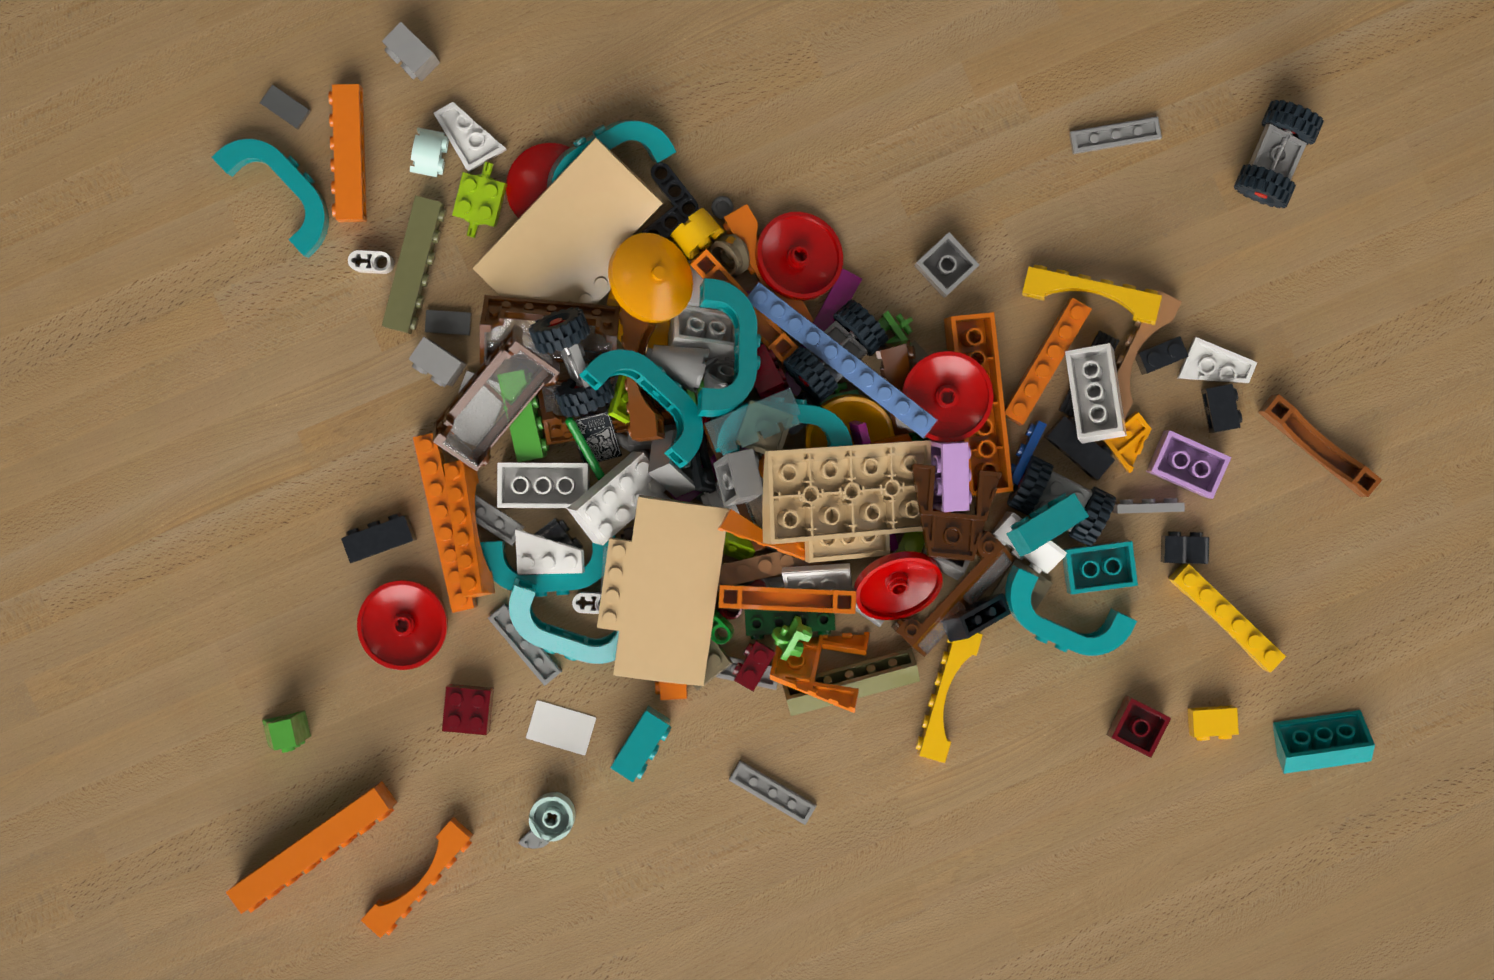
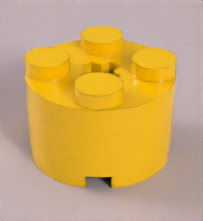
(696, 233)

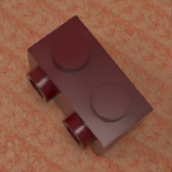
(754, 665)

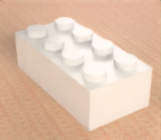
(1095, 393)
(541, 484)
(614, 498)

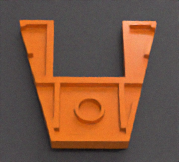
(743, 528)
(802, 671)

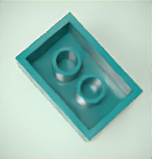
(1046, 523)
(1100, 567)
(641, 744)

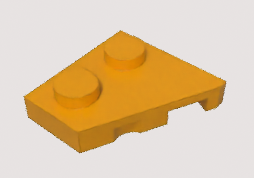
(1128, 447)

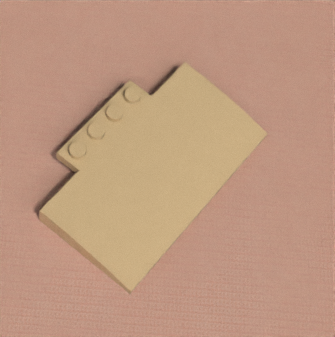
(570, 232)
(842, 497)
(664, 590)

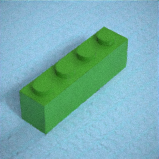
(528, 433)

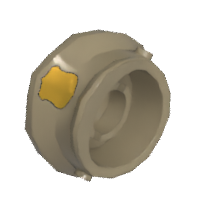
(731, 254)

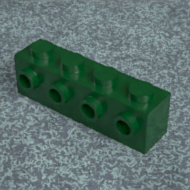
(765, 621)

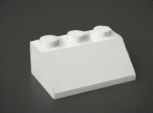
(703, 329)
(1041, 559)

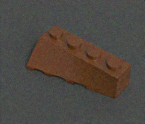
(895, 366)

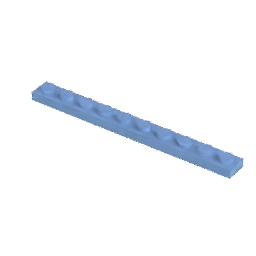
(841, 360)

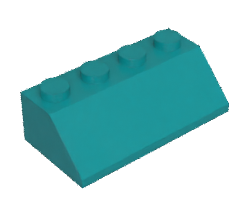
(1323, 741)

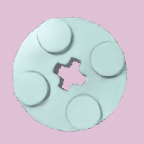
(428, 152)
(548, 828)

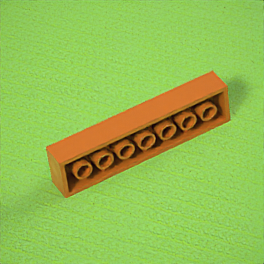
(989, 446)
(309, 849)

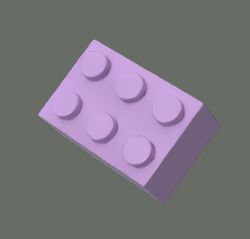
(1188, 464)
(951, 475)

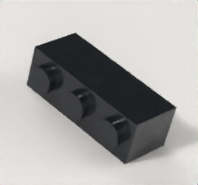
(1087, 456)
(378, 537)
(976, 617)

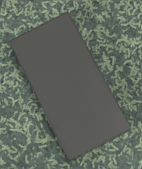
(285, 107)
(448, 322)

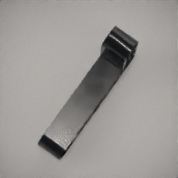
(677, 202)

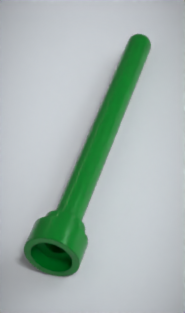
(583, 445)

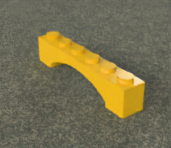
(1141, 304)
(1227, 616)
(933, 741)

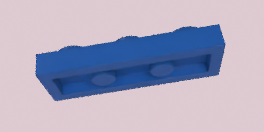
(1026, 450)

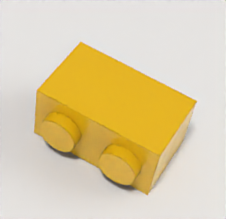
(1213, 721)

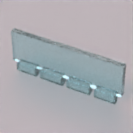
(756, 417)

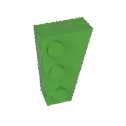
(287, 731)

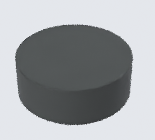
(722, 207)

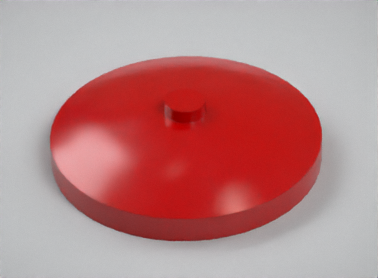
(530, 174)
(799, 256)
(952, 391)
(898, 585)
(402, 625)

